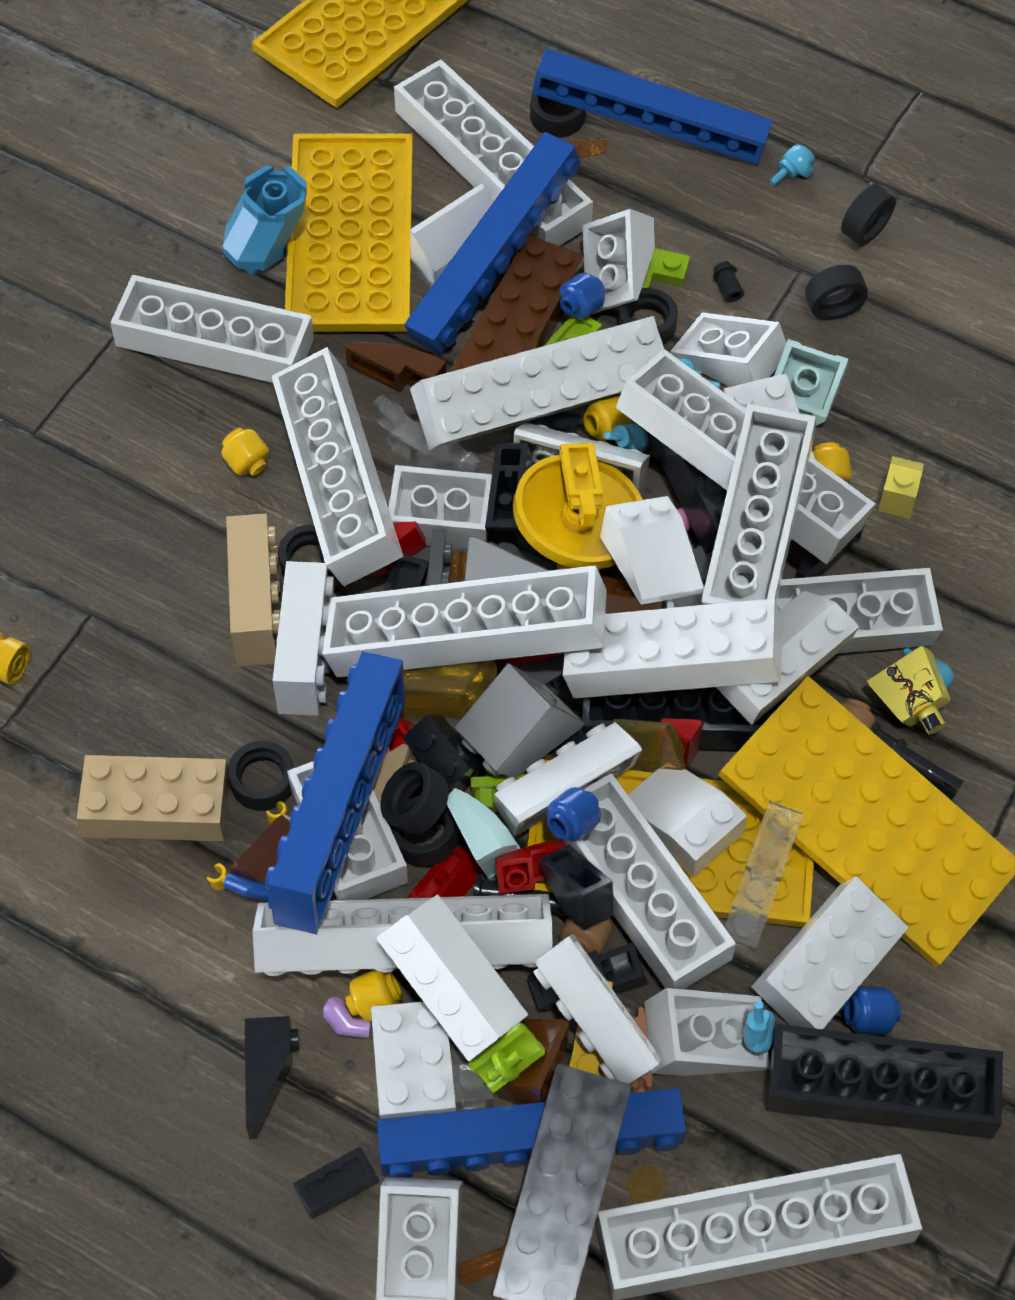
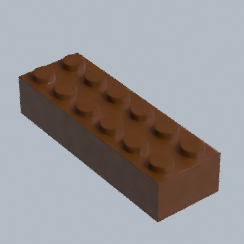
(523, 305)

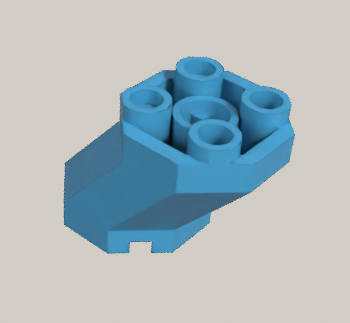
(264, 218)

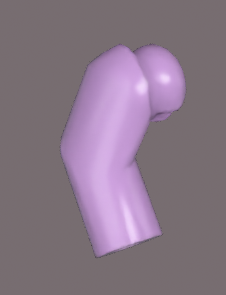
(342, 1022)

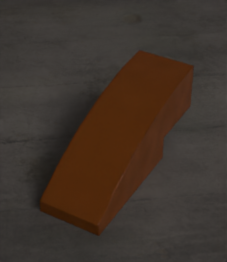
(393, 364)

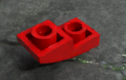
(522, 867)

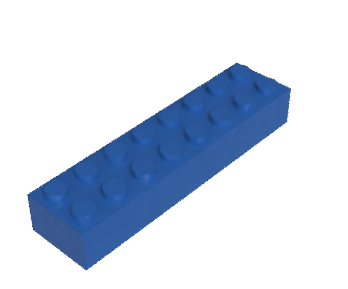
(336, 793)

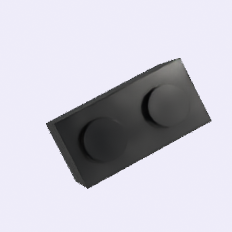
(442, 750)

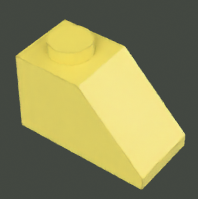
(901, 487)

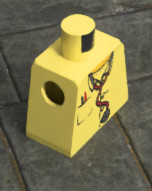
(914, 690)

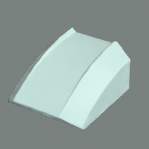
(812, 377)
(481, 830)

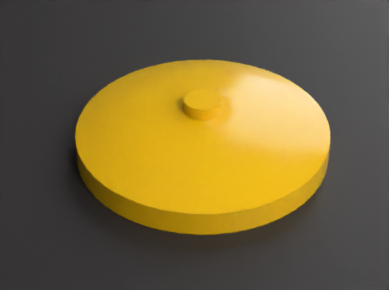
(555, 528)

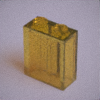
(446, 688)

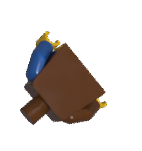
(252, 866)

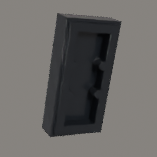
(335, 1182)

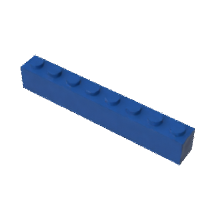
(651, 106)
(493, 243)
(509, 1133)

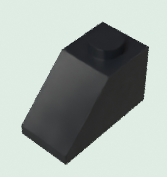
(578, 886)

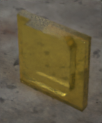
(658, 742)

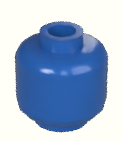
(582, 296)
(573, 814)
(872, 1010)

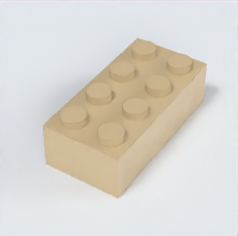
(253, 588)
(153, 798)

